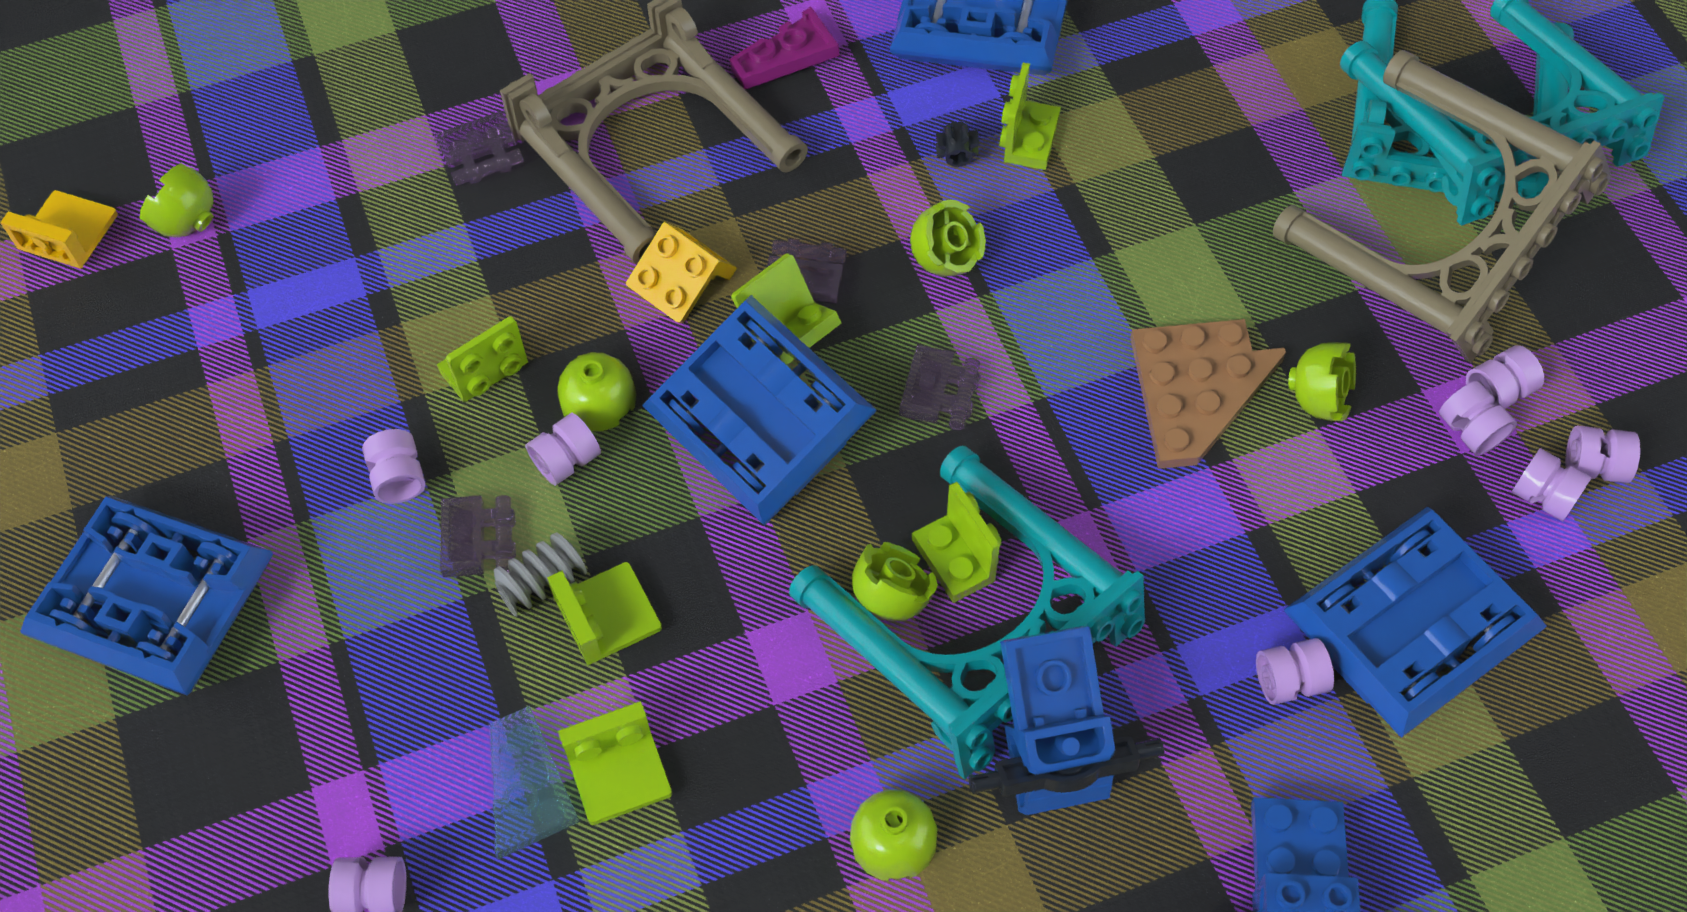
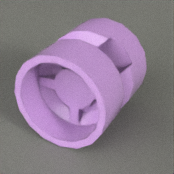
(1509, 375)
(1478, 419)
(560, 451)
(1610, 455)
(393, 466)
(1551, 484)
(1301, 669)
(371, 886)

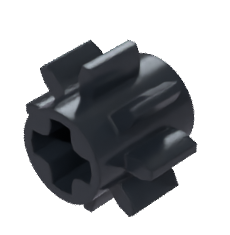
(957, 144)

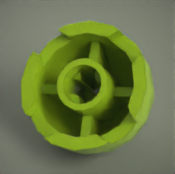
(180, 204)
(947, 239)
(1324, 380)
(596, 390)
(892, 583)
(893, 835)

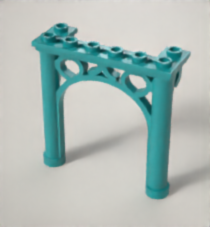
(1371, 150)
(1476, 169)
(966, 717)

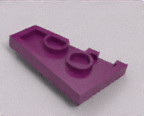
(790, 50)

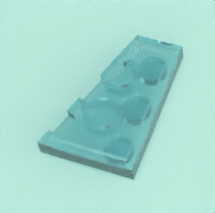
(527, 786)

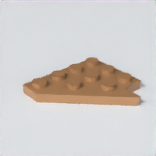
(1197, 384)

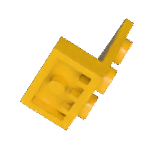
(63, 228)
(676, 271)

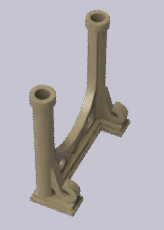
(668, 42)
(1574, 175)

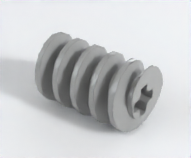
(533, 575)

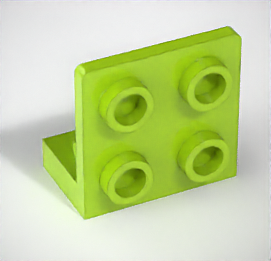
(1029, 126)
(787, 297)
(484, 360)
(960, 546)
(605, 611)
(615, 763)

